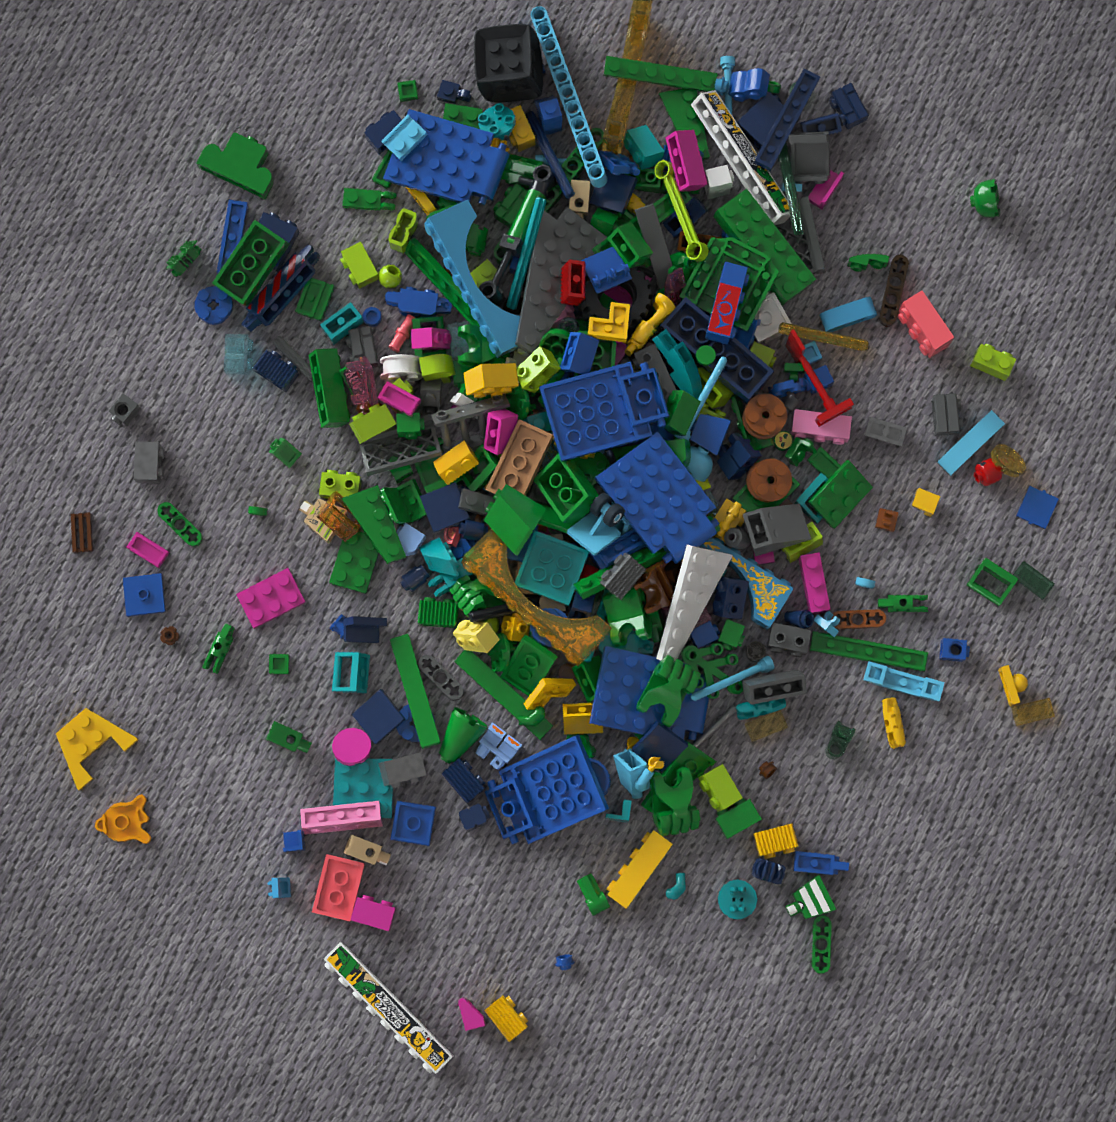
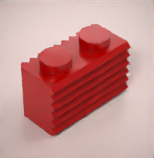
(573, 282)

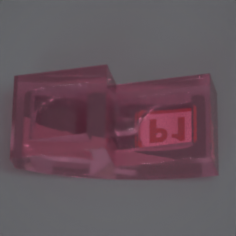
(674, 283)

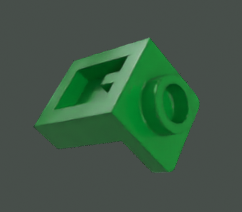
(798, 449)
(284, 452)

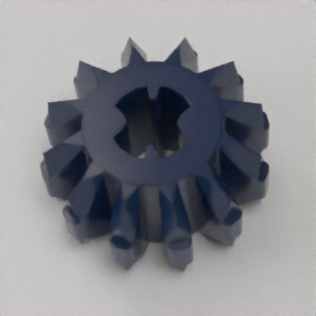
(768, 871)

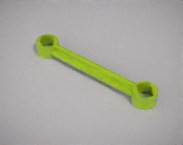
(681, 212)

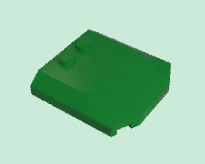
(705, 278)

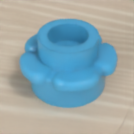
(721, 86)

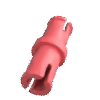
(402, 334)

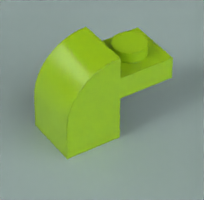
(437, 367)

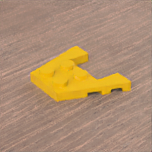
(83, 737)

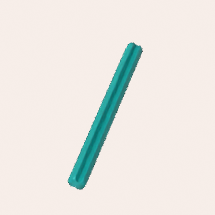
(526, 253)

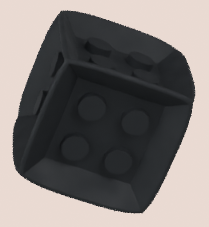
(508, 63)

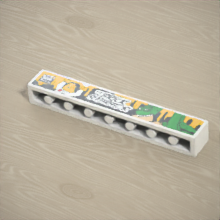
(741, 155)
(388, 1008)

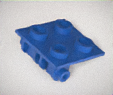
(606, 270)

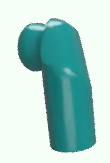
(678, 889)

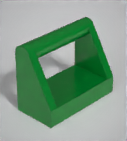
(416, 322)
(485, 476)
(997, 572)

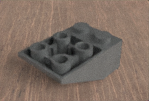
(776, 528)

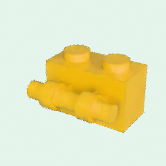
(729, 516)

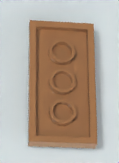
(521, 458)

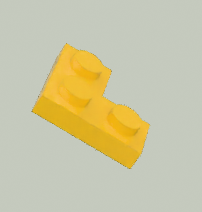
(613, 328)
(549, 688)

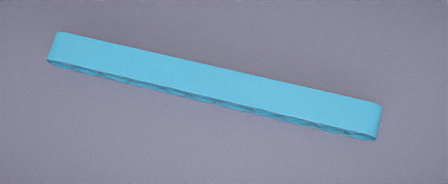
(571, 103)

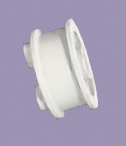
(400, 366)

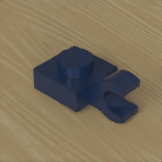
(451, 92)

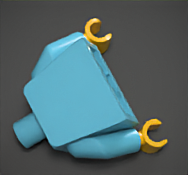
(634, 771)

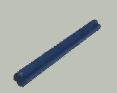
(549, 155)

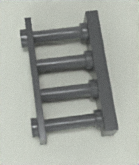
(461, 413)

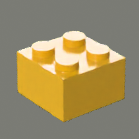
(491, 379)

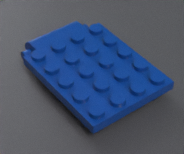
(450, 161)
(603, 409)
(660, 498)
(619, 687)
(547, 792)

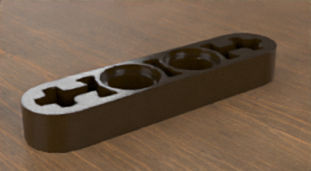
(893, 290)

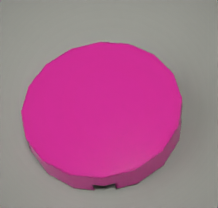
(351, 746)

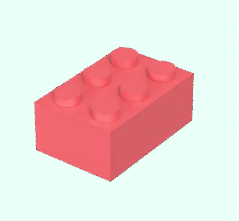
(925, 324)

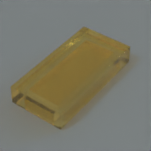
(1032, 712)
(766, 725)

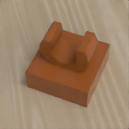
(886, 519)

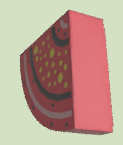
(452, 536)

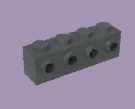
(653, 358)

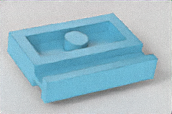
(404, 137)

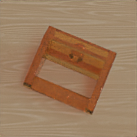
(336, 520)

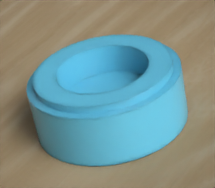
(865, 583)

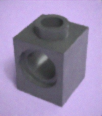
(122, 402)

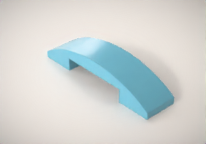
(970, 442)
(903, 682)

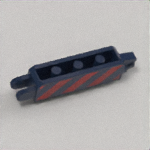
(281, 289)

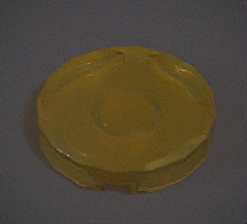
(1008, 459)

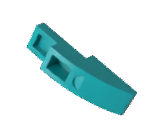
(679, 358)

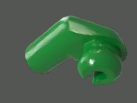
(534, 719)

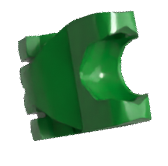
(479, 348)
(473, 595)
(626, 615)
(669, 687)
(672, 804)

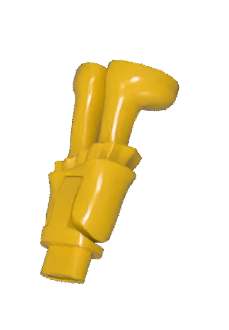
(645, 329)

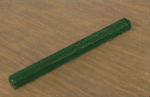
(791, 193)

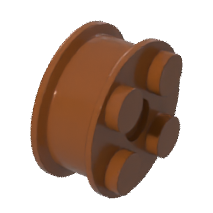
(768, 406)
(780, 480)

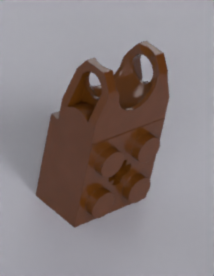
(659, 584)

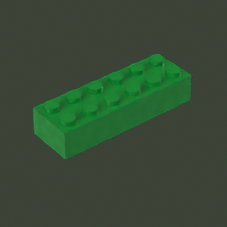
(749, 223)

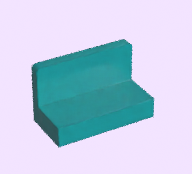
(625, 815)

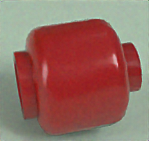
(987, 472)

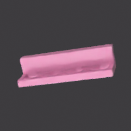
(341, 817)

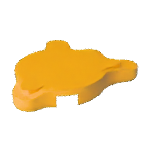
(125, 821)

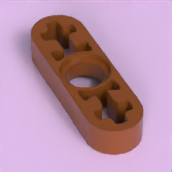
(872, 623)

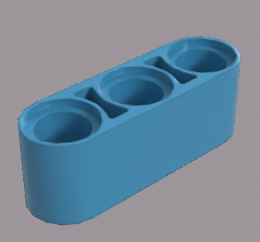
(848, 314)

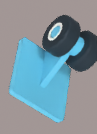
(597, 528)

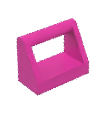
(470, 1015)

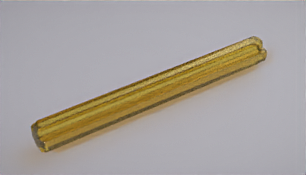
(825, 337)

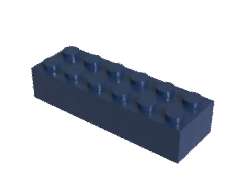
(743, 371)

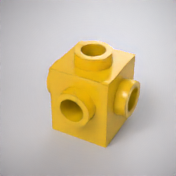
(514, 627)

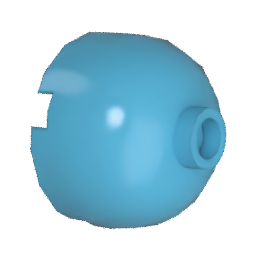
(700, 463)

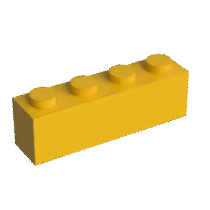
(639, 869)

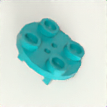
(493, 115)
(737, 909)

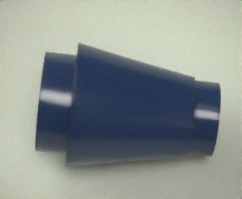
(800, 618)

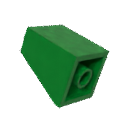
(513, 517)

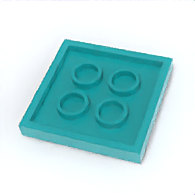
(551, 568)
(362, 784)

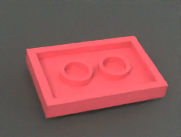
(338, 887)

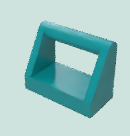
(821, 479)
(359, 672)

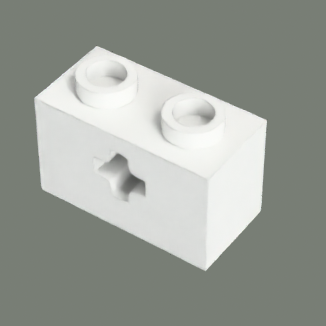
(718, 181)

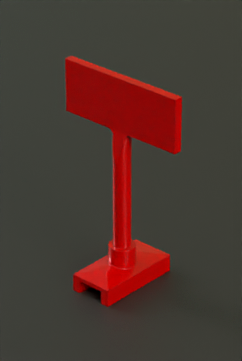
(832, 411)

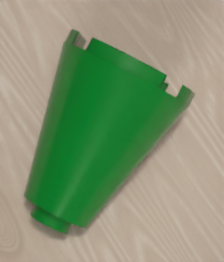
(460, 734)

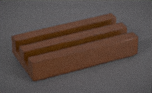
(75, 549)

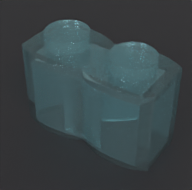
(237, 354)

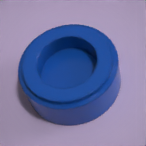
(372, 316)

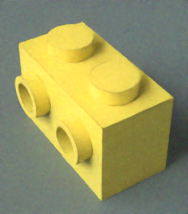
(475, 636)

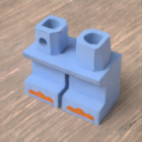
(491, 741)

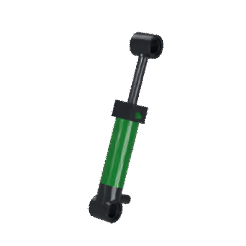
(513, 241)

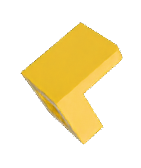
(925, 501)

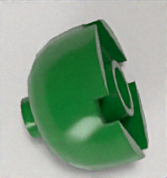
(986, 199)
(555, 341)

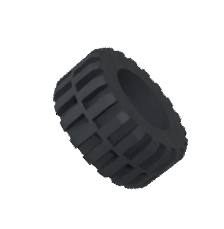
(637, 288)

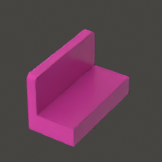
(822, 192)

